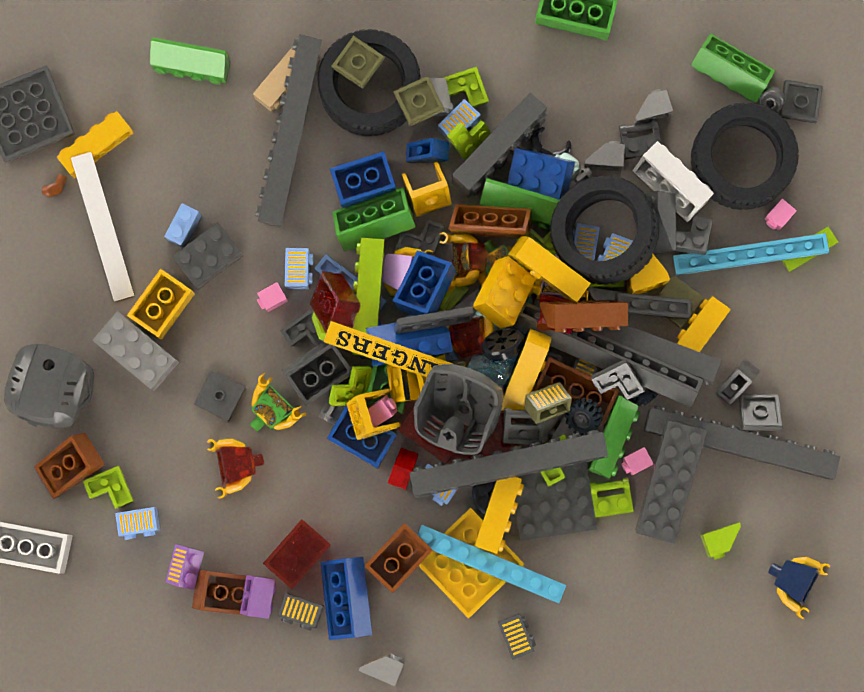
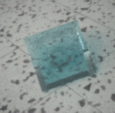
(496, 370)

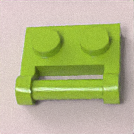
(611, 504)

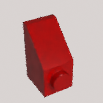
(402, 467)

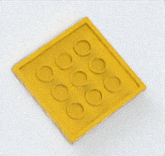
(462, 583)

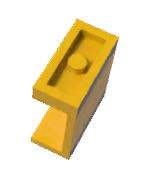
(402, 384)

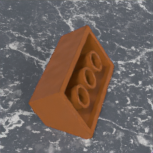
(491, 221)
(585, 314)
(577, 385)

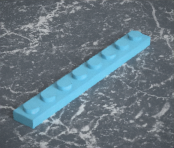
(751, 254)
(492, 564)

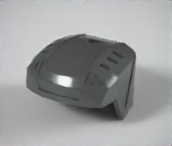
(458, 388)
(43, 391)

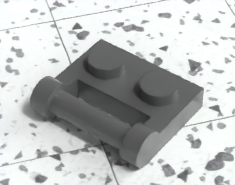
(639, 145)
(520, 432)

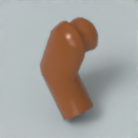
(55, 188)

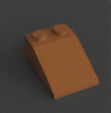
(69, 464)
(398, 558)
(219, 592)

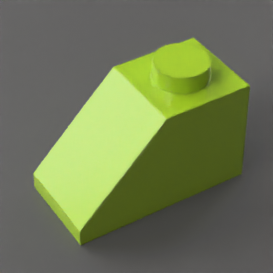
(720, 540)

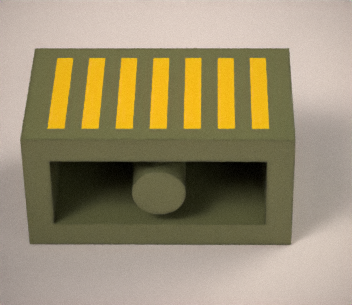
(547, 402)

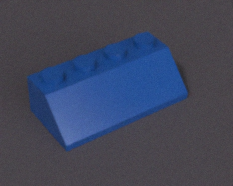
(427, 341)
(346, 598)

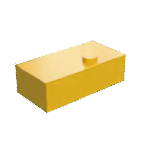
(549, 268)
(526, 370)

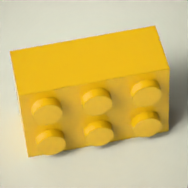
(504, 292)
(161, 304)

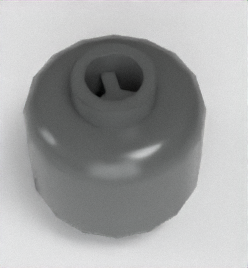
(774, 94)

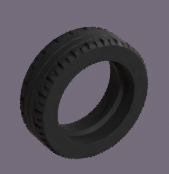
(349, 119)
(769, 124)
(583, 196)

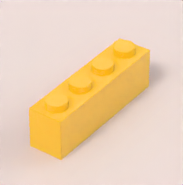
(98, 141)
(703, 325)
(498, 513)

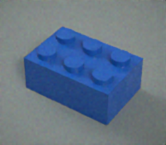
(540, 173)
(362, 179)
(424, 285)
(370, 449)

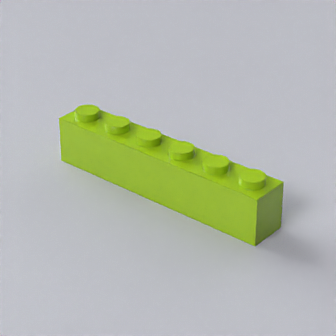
(369, 283)

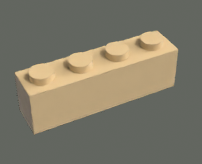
(272, 88)

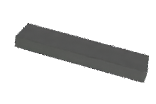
(656, 305)
(433, 320)

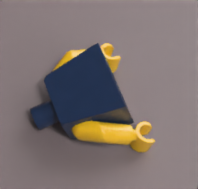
(796, 581)

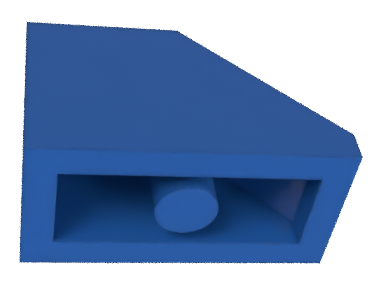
(427, 151)

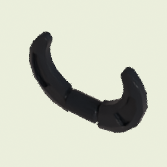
(537, 146)

